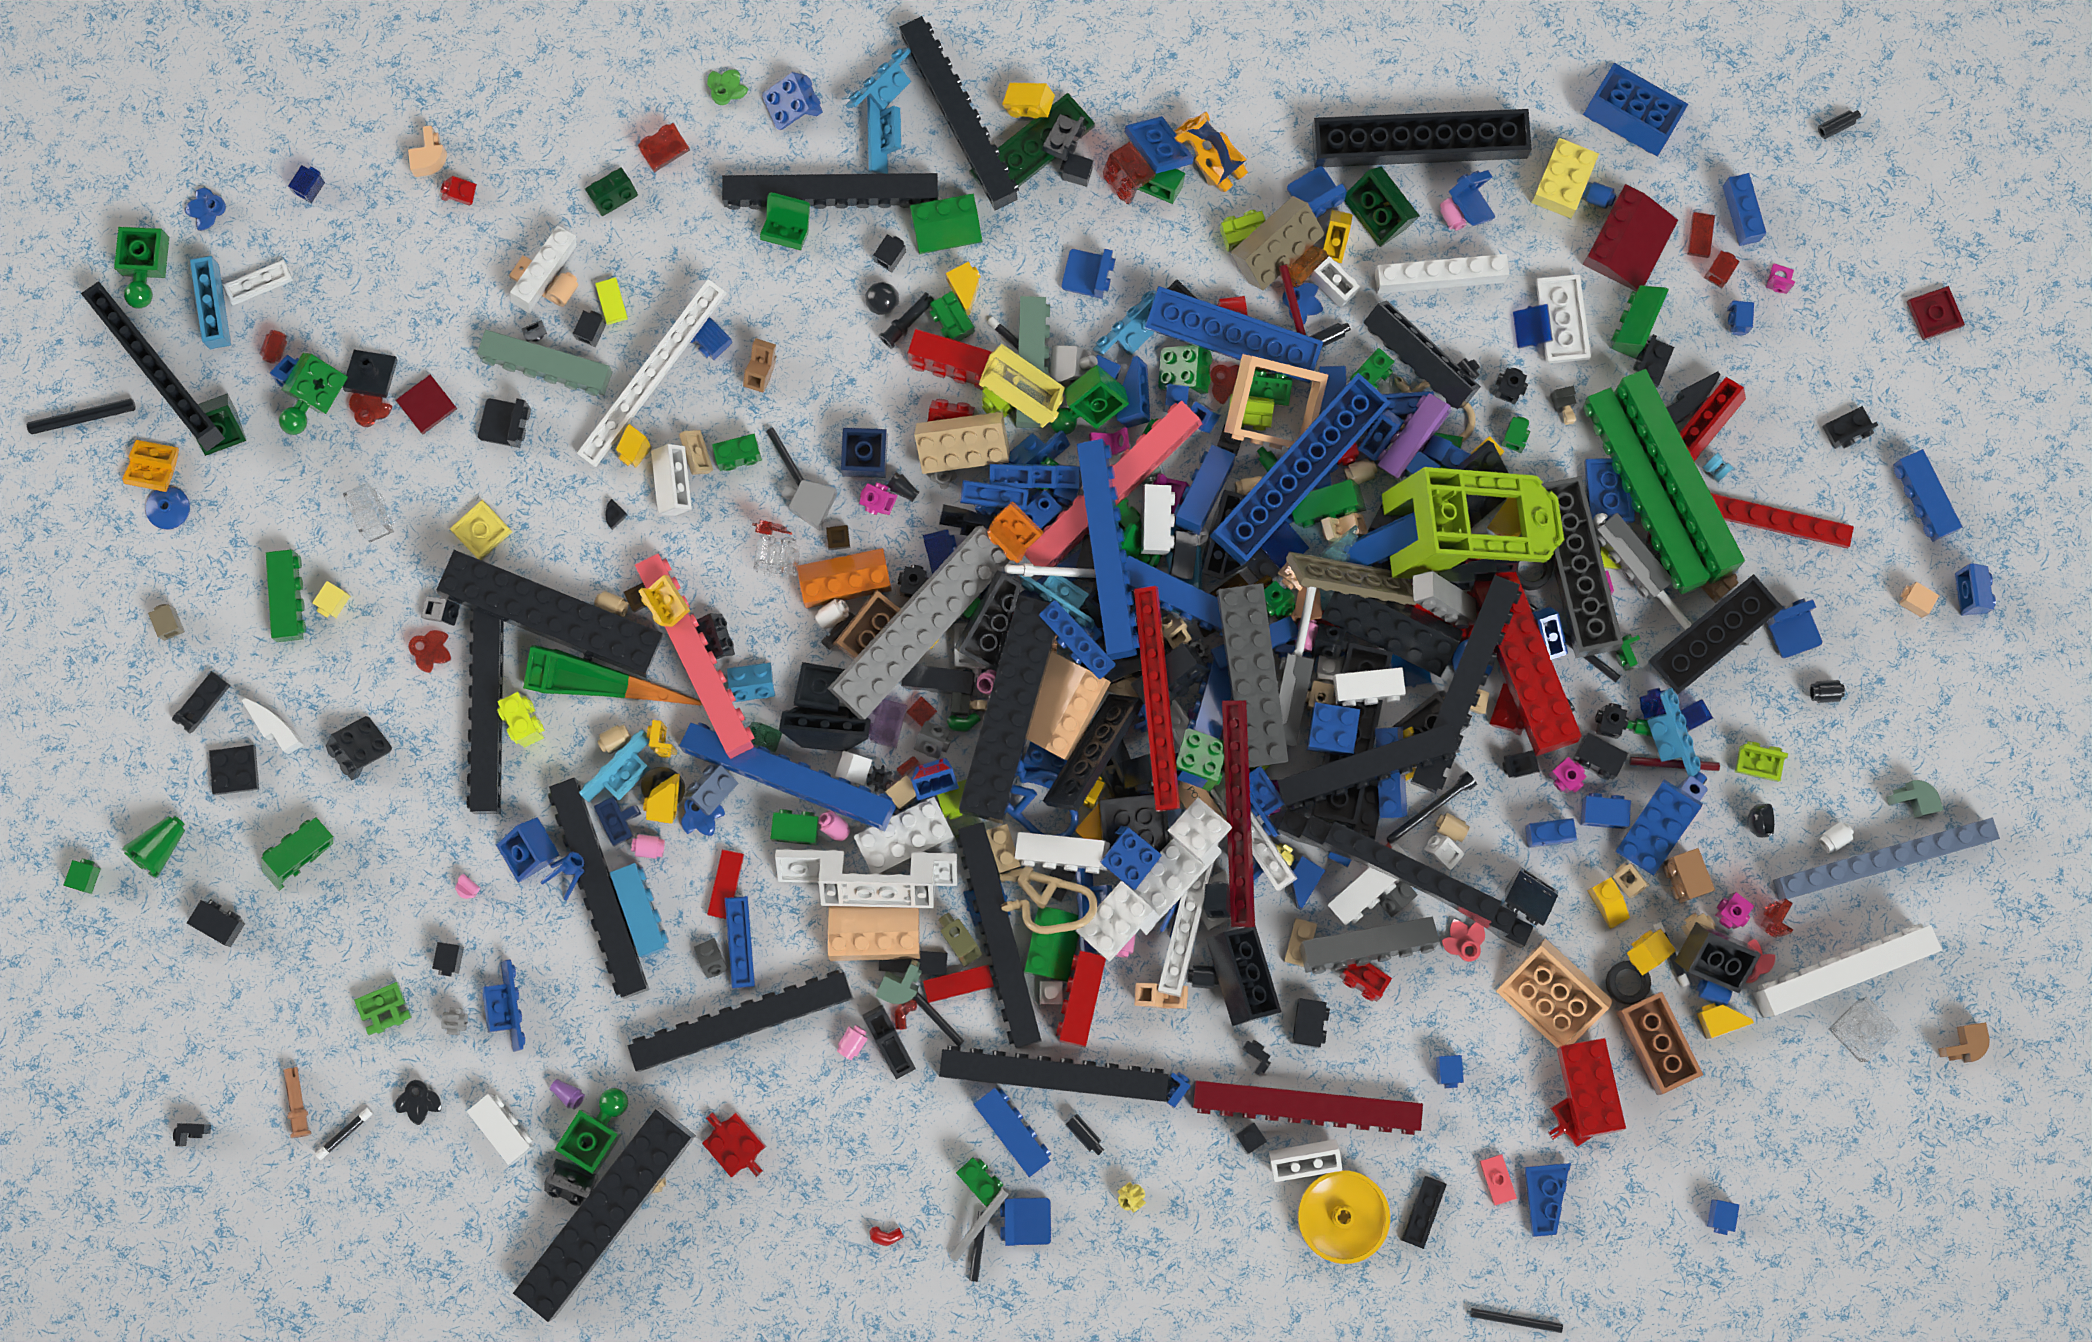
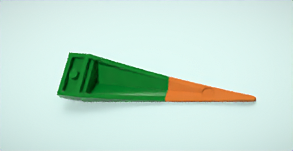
(564, 673)

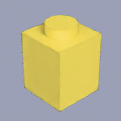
(330, 600)

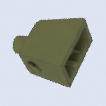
(963, 944)

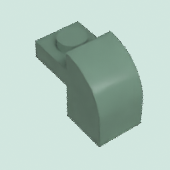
(1922, 796)
(898, 989)

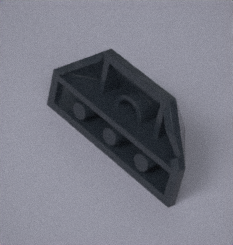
(1215, 559)
(824, 729)

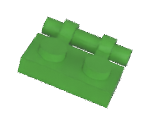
(379, 1002)

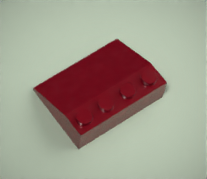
(1631, 239)

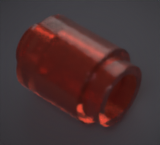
(273, 346)

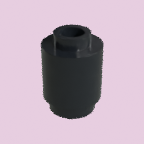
(1827, 691)
(1203, 977)

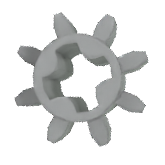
(454, 1021)

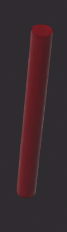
(1292, 299)
(1673, 763)

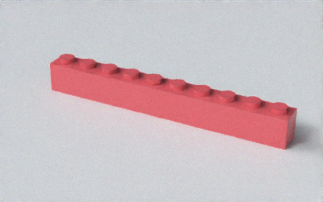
(1130, 472)
(701, 668)

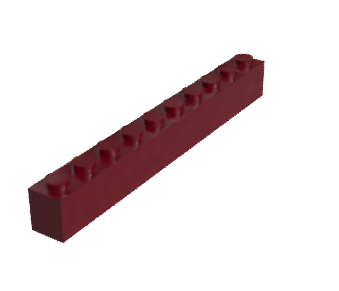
(1307, 1106)

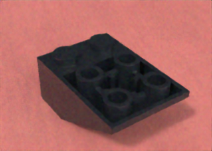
(1530, 896)

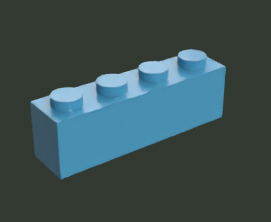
(210, 302)
(639, 911)

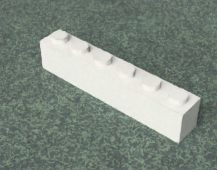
(1442, 273)

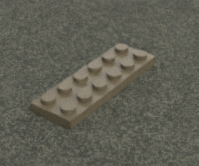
(1350, 578)

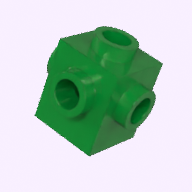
(1279, 601)

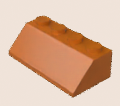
(844, 578)

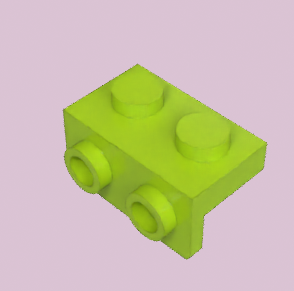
(1760, 761)

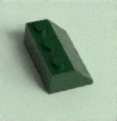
(1380, 206)

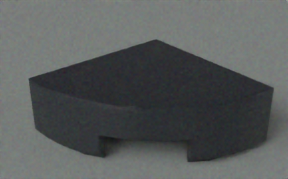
(614, 514)

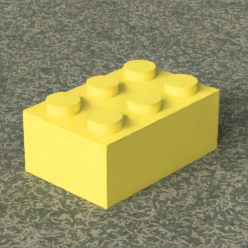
(1565, 178)

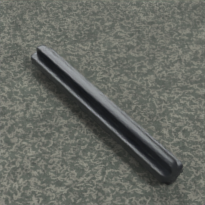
(81, 416)

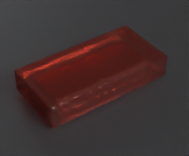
(1701, 235)

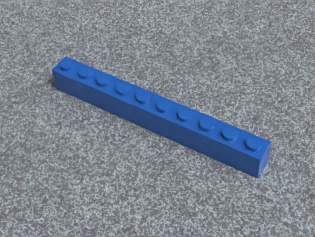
(1107, 549)
(792, 778)

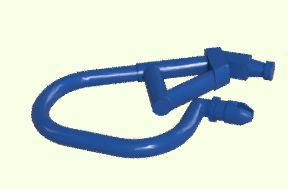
(1029, 795)

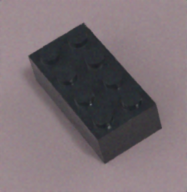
(1243, 975)

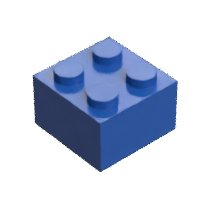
(1333, 729)

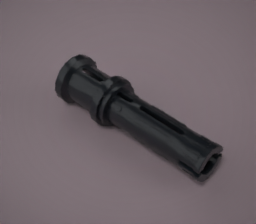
(900, 327)

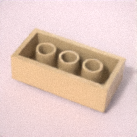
(962, 442)

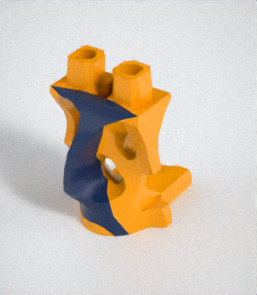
(1222, 154)

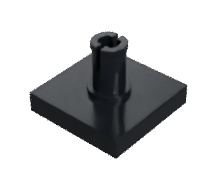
(370, 373)

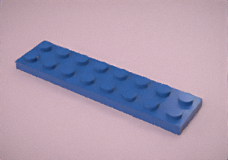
(1229, 331)

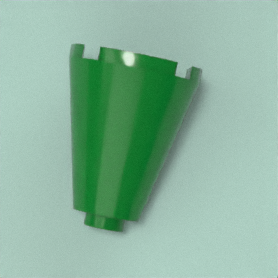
(155, 846)

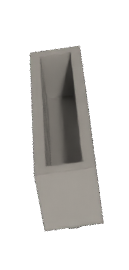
(1444, 599)

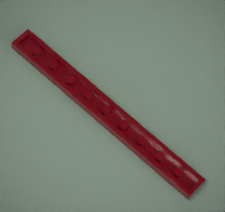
(1238, 813)

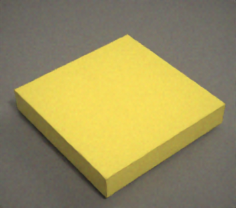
(481, 530)

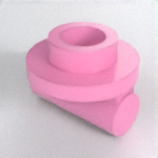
(466, 887)

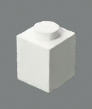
(853, 768)

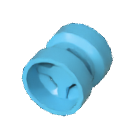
(1714, 463)

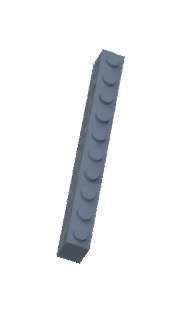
(1886, 859)

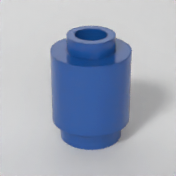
(1599, 195)
(1713, 993)

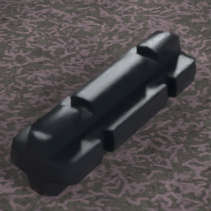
(828, 641)

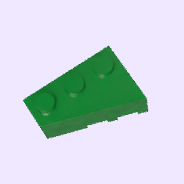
(1331, 502)
(295, 851)

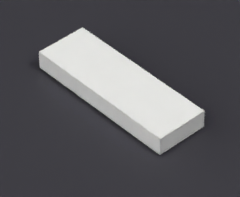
(258, 282)

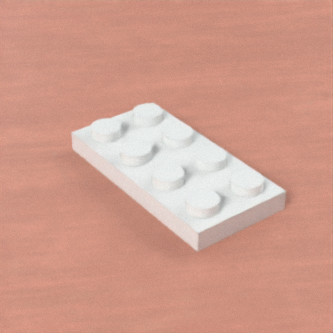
(1566, 317)

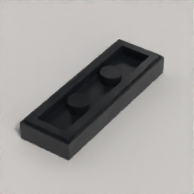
(930, 963)
(1424, 1212)

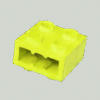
(518, 714)

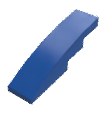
(1036, 475)

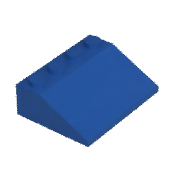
(1635, 109)

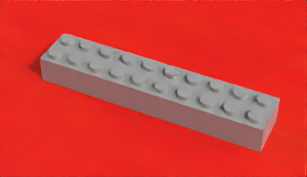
(919, 623)

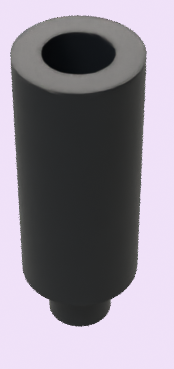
(1838, 123)
(1332, 333)
(1085, 1134)

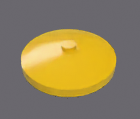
(1344, 1217)

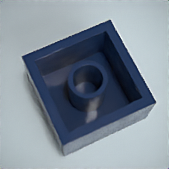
(864, 452)

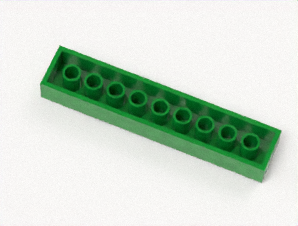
(1679, 476)

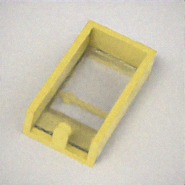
(1022, 385)

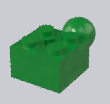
(141, 255)
(301, 387)
(1092, 397)
(612, 1103)

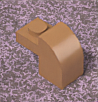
(760, 366)
(1973, 1043)

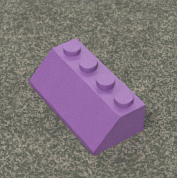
(1415, 435)

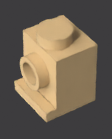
(1637, 886)

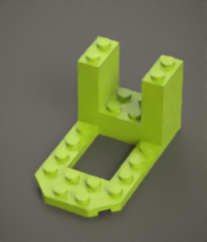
(1444, 523)

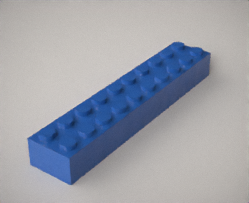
(1300, 469)

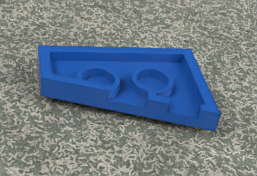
(1545, 1196)

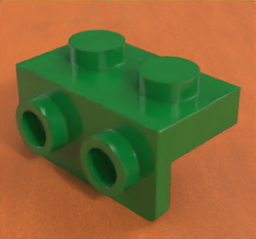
(1376, 368)

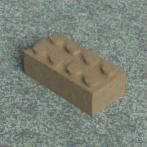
(1277, 242)

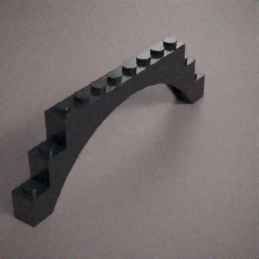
(1458, 895)

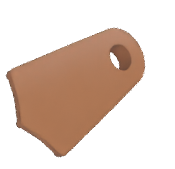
(1316, 609)

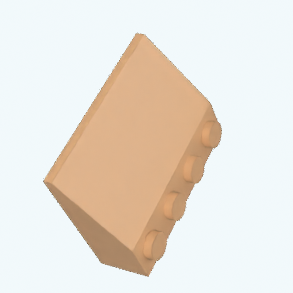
(1065, 705)
(873, 933)
(1554, 995)

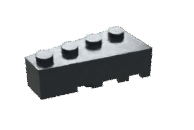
(990, 622)

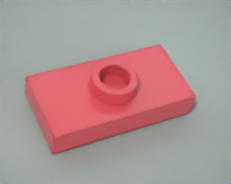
(1498, 1179)

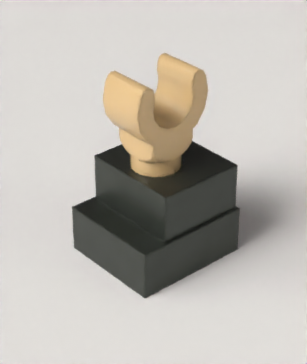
(1565, 399)
(961, 704)

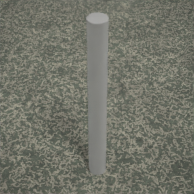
(979, 1224)

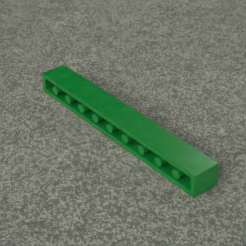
(1646, 491)

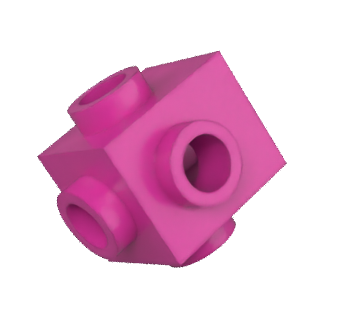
(877, 499)
(1565, 769)
(1736, 904)

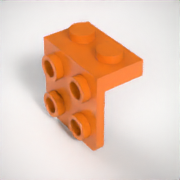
(1013, 532)

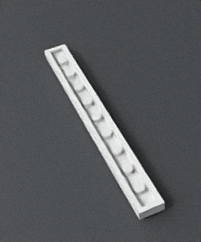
(651, 373)
(1262, 846)
(1184, 933)

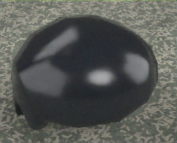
(881, 298)
(1761, 820)

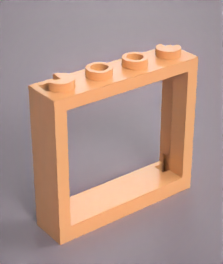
(1242, 390)

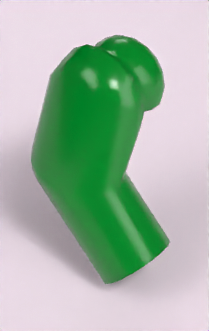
(961, 724)

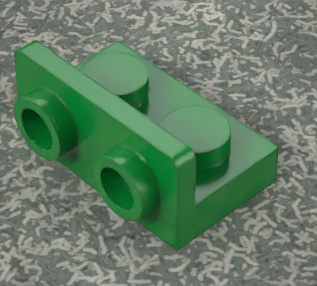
(1271, 386)

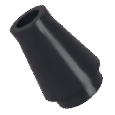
(901, 486)

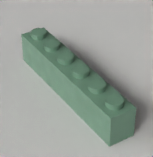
(1032, 342)
(544, 362)

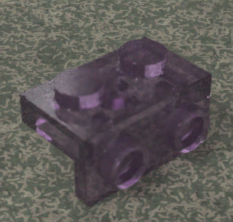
(887, 723)

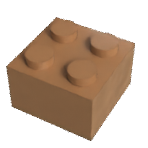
(1688, 875)

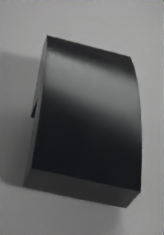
(1183, 555)

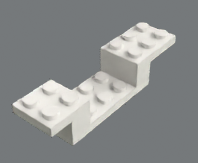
(1181, 864)
(868, 889)

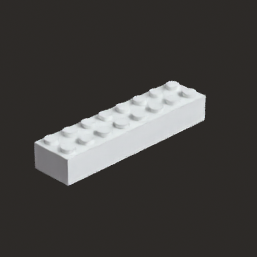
(1849, 970)

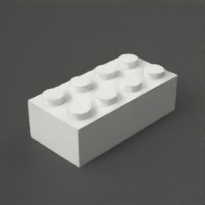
(909, 832)

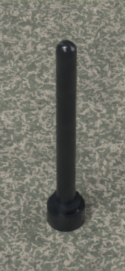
(1464, 783)

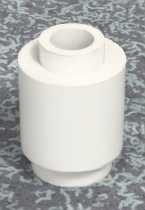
(832, 613)
(1836, 837)

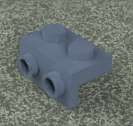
(711, 788)

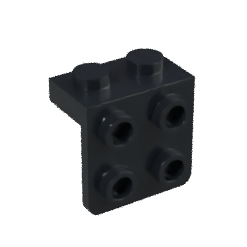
(504, 422)
(357, 746)

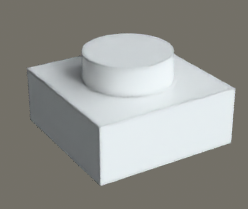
(1050, 993)

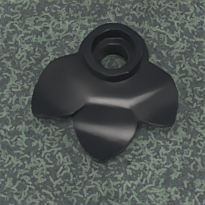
(417, 1105)

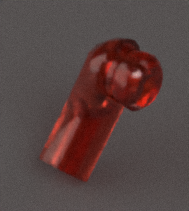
(901, 1013)

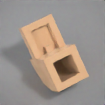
(430, 158)
(1335, 528)
(1148, 996)

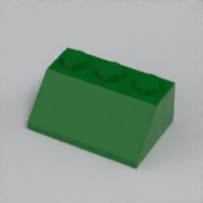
(946, 223)
(1638, 320)
(1052, 953)

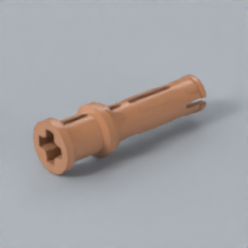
(297, 1113)

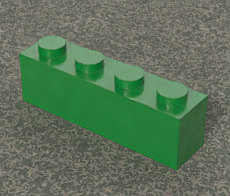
(285, 595)

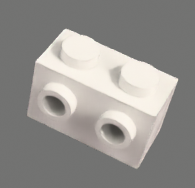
(1335, 282)

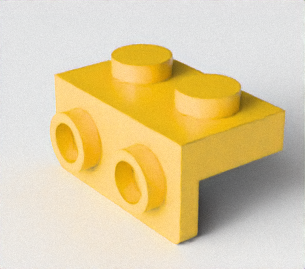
(664, 602)
(657, 737)

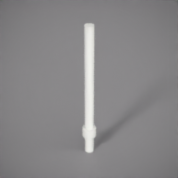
(1029, 570)

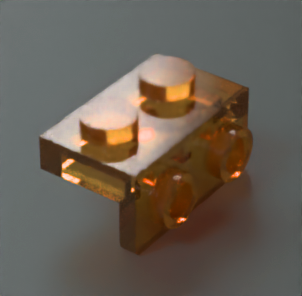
(1306, 264)

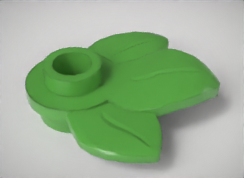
(726, 83)

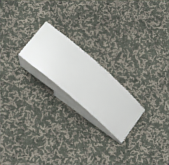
(273, 727)

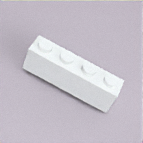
(543, 269)
(1061, 851)
(1363, 893)

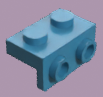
(751, 682)

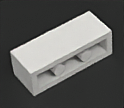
(671, 480)
(1157, 519)
(1369, 687)
(501, 1128)
(1305, 1160)

